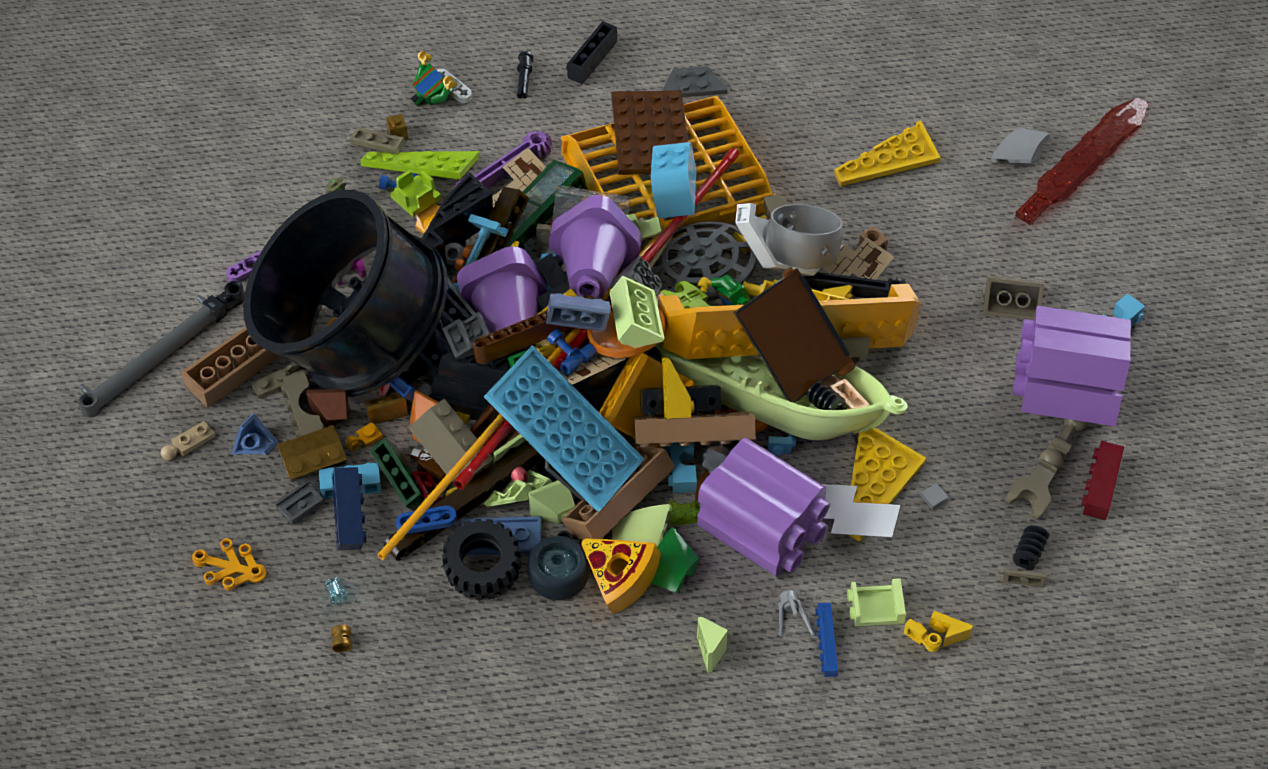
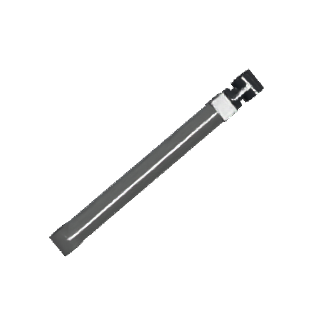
(213, 310)

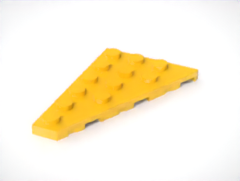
(882, 468)

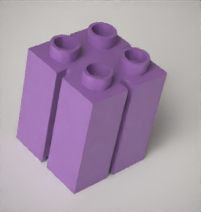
(1073, 365)

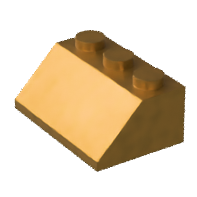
(312, 452)

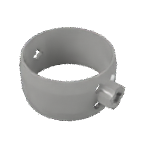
(811, 233)

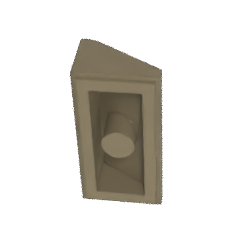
(1024, 578)

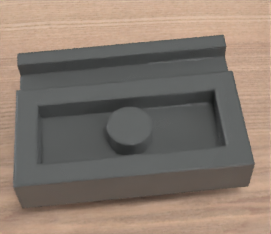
(299, 502)

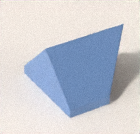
(254, 438)

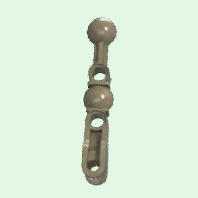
(1035, 487)

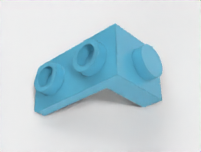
(781, 445)

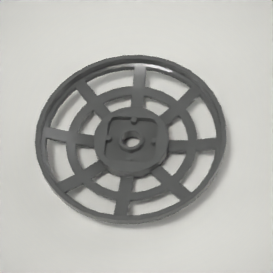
(711, 256)

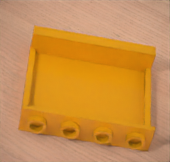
(624, 397)

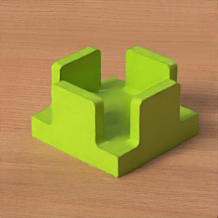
(415, 193)

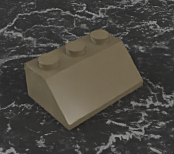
(1012, 297)

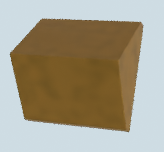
(386, 408)

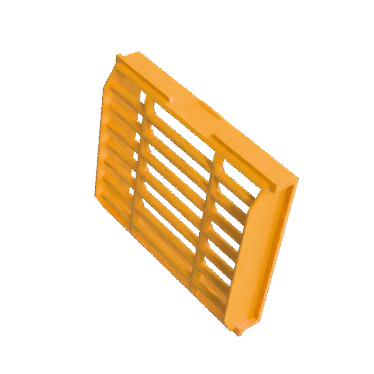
(574, 144)

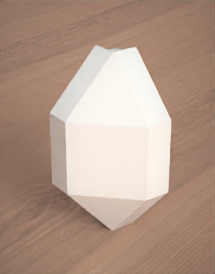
(755, 231)

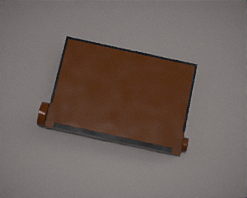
(794, 335)

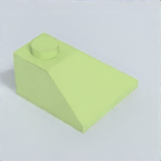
(551, 502)

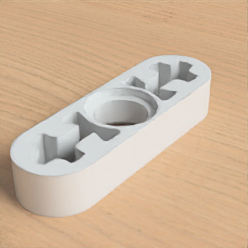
(460, 89)

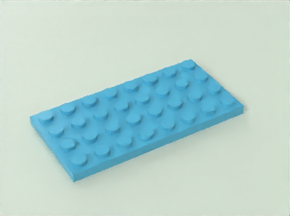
(564, 428)

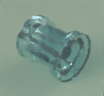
(335, 589)

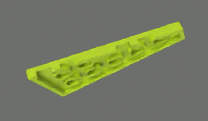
(439, 164)

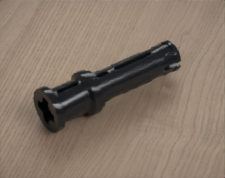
(524, 69)

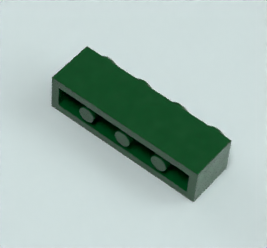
(398, 473)

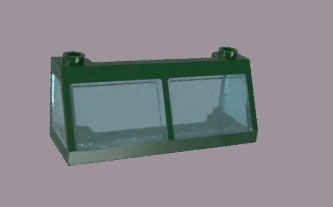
(542, 198)

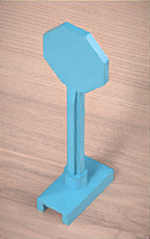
(486, 227)

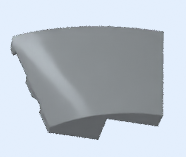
(1021, 146)

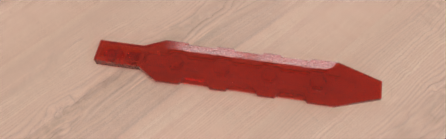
(1084, 158)

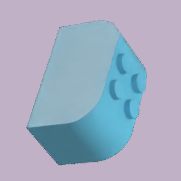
(673, 179)

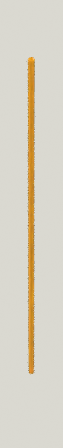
(475, 447)

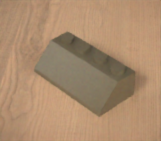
(445, 437)

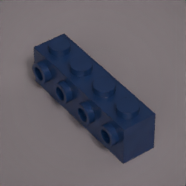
(347, 508)

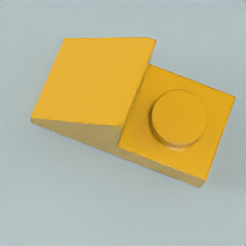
(955, 629)

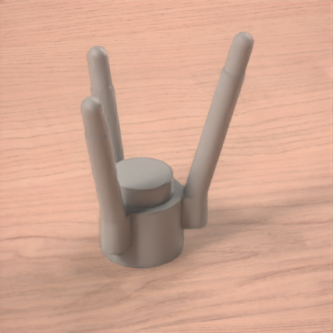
(790, 604)

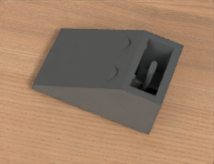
(640, 272)

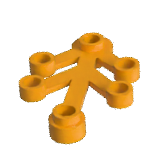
(230, 567)

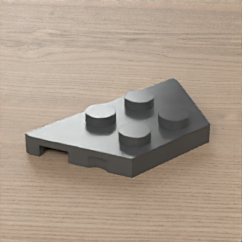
(695, 82)

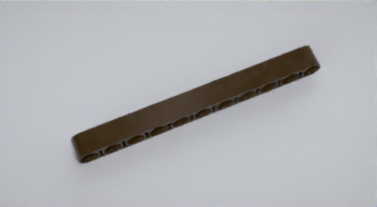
(474, 493)

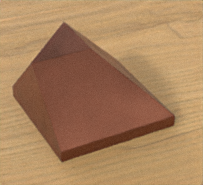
(330, 405)

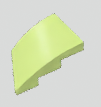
(517, 490)
(643, 525)

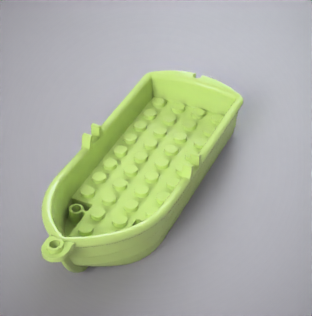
(751, 388)

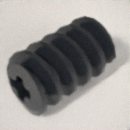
(824, 397)
(1030, 547)

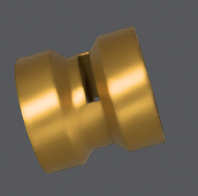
(341, 638)

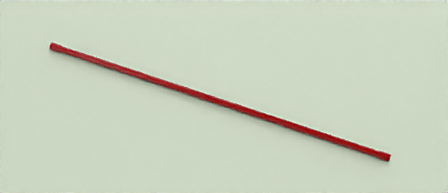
(468, 472)

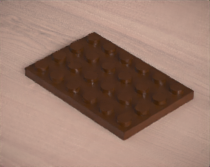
(645, 121)

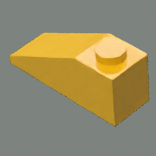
(676, 398)

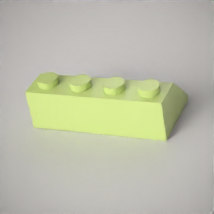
(636, 313)

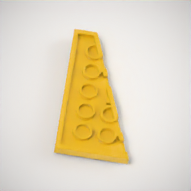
(894, 155)

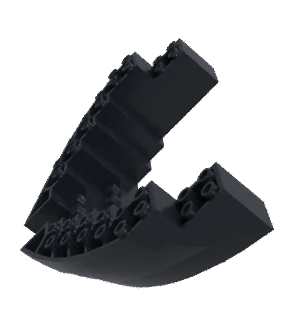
(464, 380)

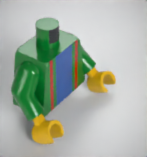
(430, 83)
(727, 289)

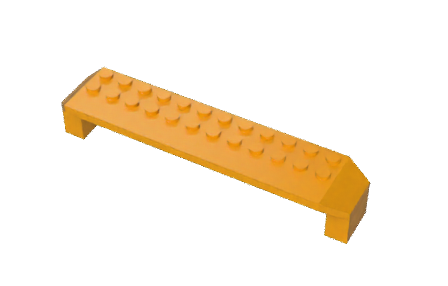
(717, 332)

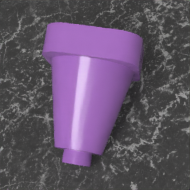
(594, 244)
(503, 288)

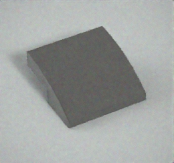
(462, 334)

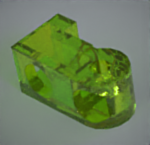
(683, 513)

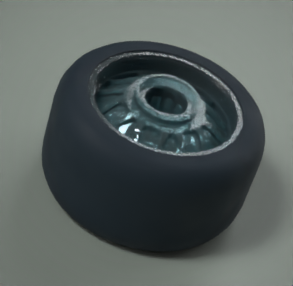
(558, 568)

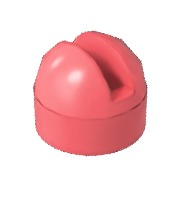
(520, 474)

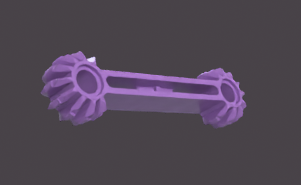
(537, 142)

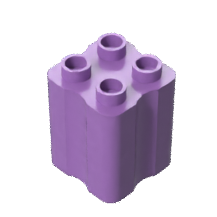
(763, 508)

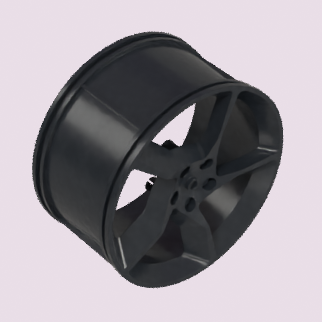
(382, 320)

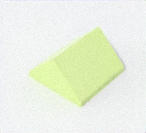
(712, 642)

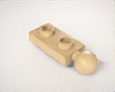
(188, 441)

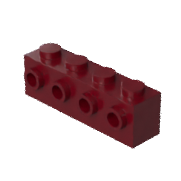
(1103, 480)

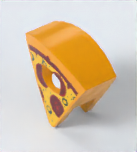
(622, 569)

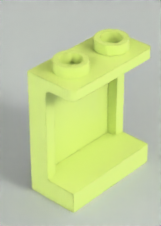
(877, 604)

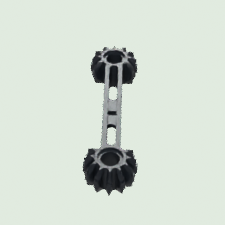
(860, 286)

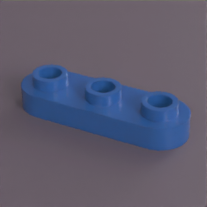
(434, 515)

